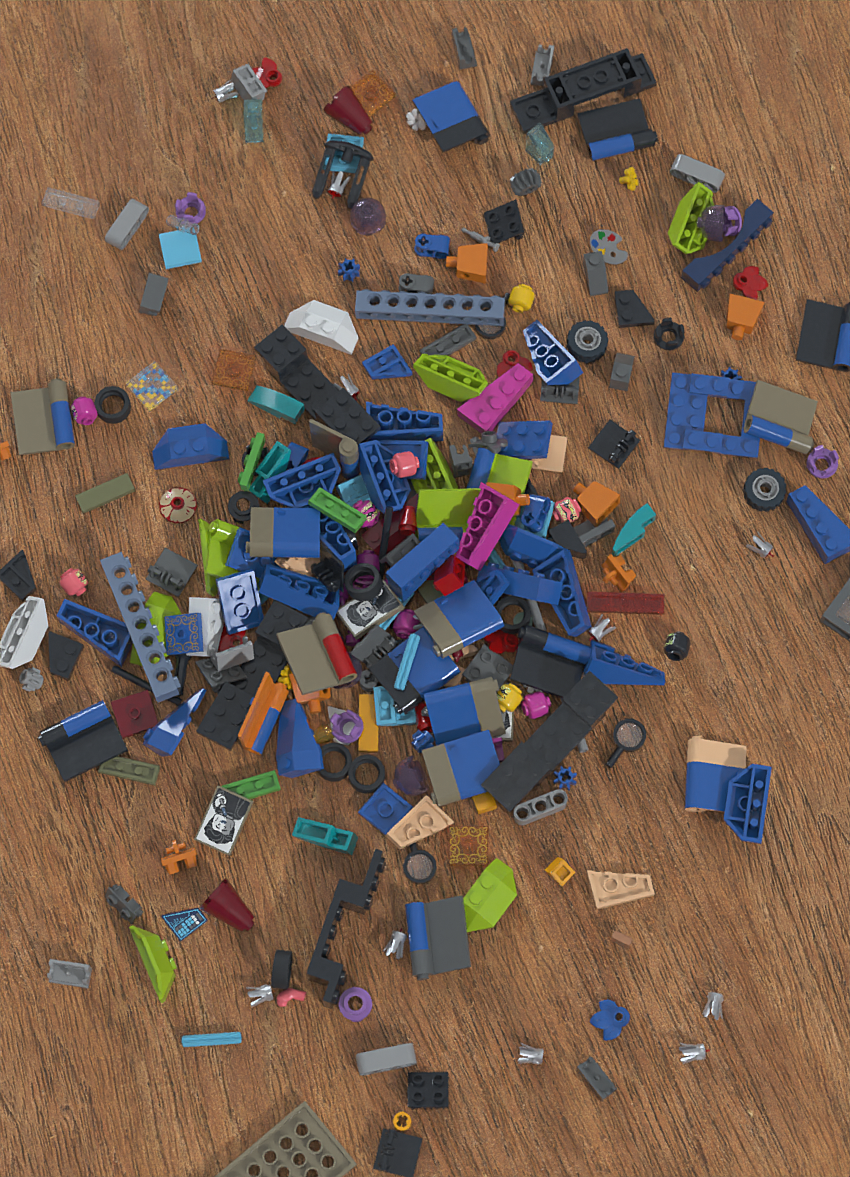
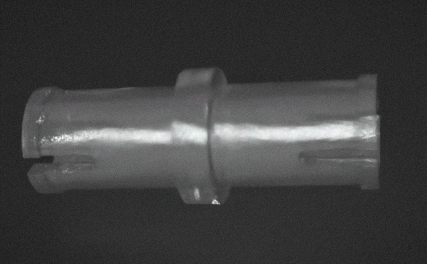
(182, 224)

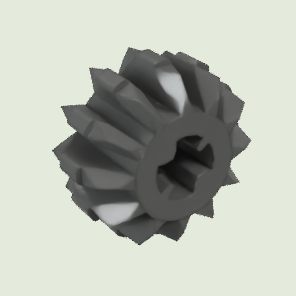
(525, 182)

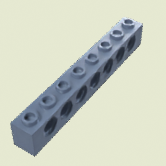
(437, 314)
(162, 689)

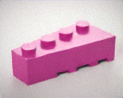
(496, 399)
(485, 526)

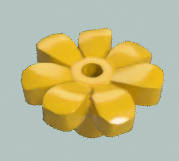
(629, 179)
(284, 679)

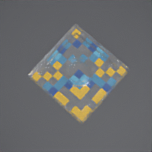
(152, 386)

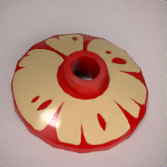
(178, 513)

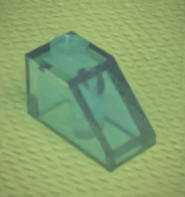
(253, 120)
(539, 144)

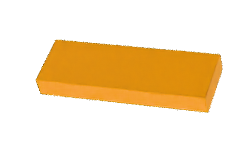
(369, 738)

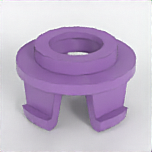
(190, 201)
(732, 213)
(821, 453)
(340, 720)
(355, 1016)

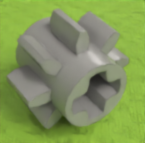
(31, 679)

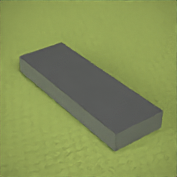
(450, 342)

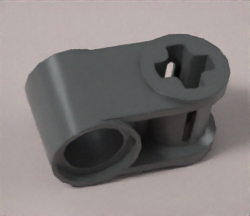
(416, 283)

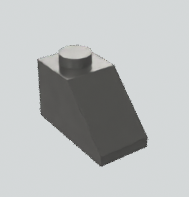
(595, 273)
(621, 371)

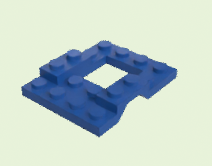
(688, 412)

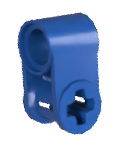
(435, 246)
(297, 456)
(536, 512)

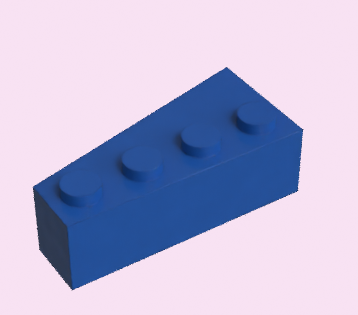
(405, 424)
(820, 524)
(336, 539)
(421, 562)
(526, 585)
(298, 591)
(571, 605)
(98, 630)

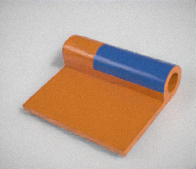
(262, 715)

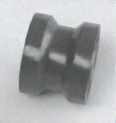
(367, 684)

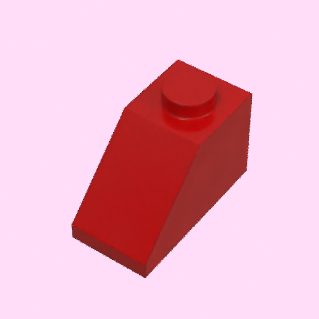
(449, 575)

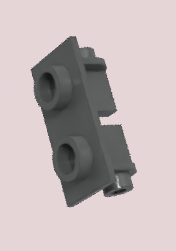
(117, 897)

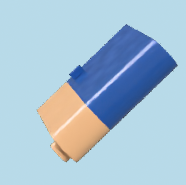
(709, 772)

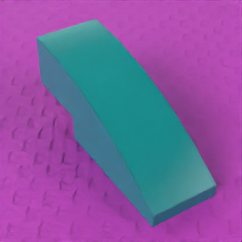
(277, 404)
(272, 465)
(634, 529)
(325, 836)

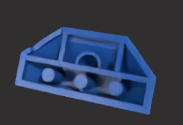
(189, 446)
(300, 483)
(382, 485)
(527, 547)
(748, 802)

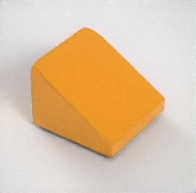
(484, 802)
(559, 871)

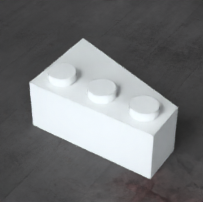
(211, 622)

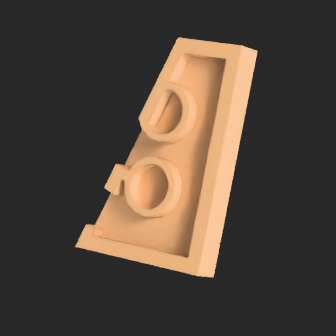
(419, 823)
(616, 888)

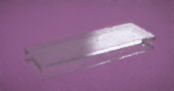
(70, 203)

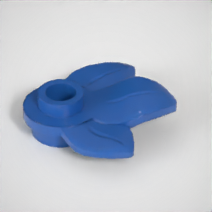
(607, 1019)

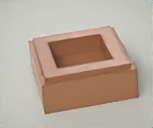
(621, 939)

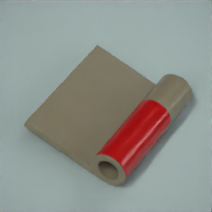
(317, 655)

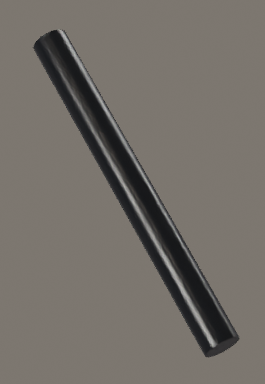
(385, 537)
(140, 682)

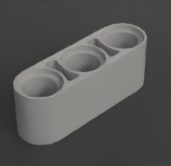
(696, 171)
(126, 224)
(546, 800)
(386, 1059)

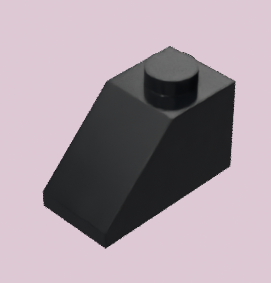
(567, 538)

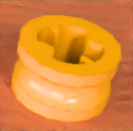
(408, 1122)

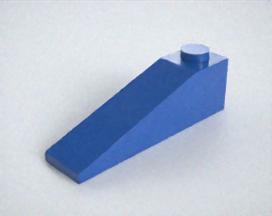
(550, 358)
(619, 669)
(168, 732)
(296, 746)

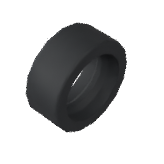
(112, 391)
(360, 570)
(514, 600)
(348, 759)
(355, 764)
(281, 969)

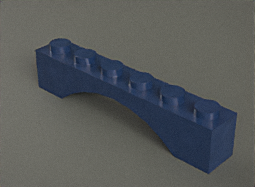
(702, 269)

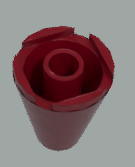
(349, 111)
(228, 907)

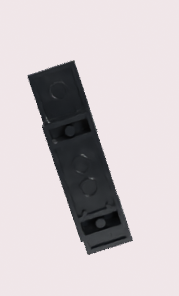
(582, 84)
(336, 409)
(232, 702)
(551, 743)
(351, 897)

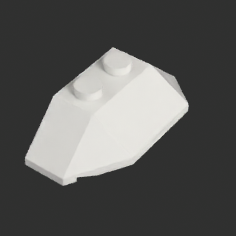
(323, 325)
(23, 633)

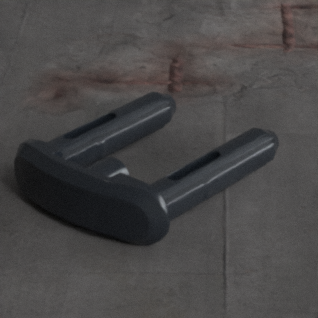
(349, 151)

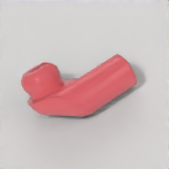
(288, 994)

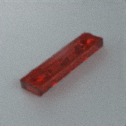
(625, 603)

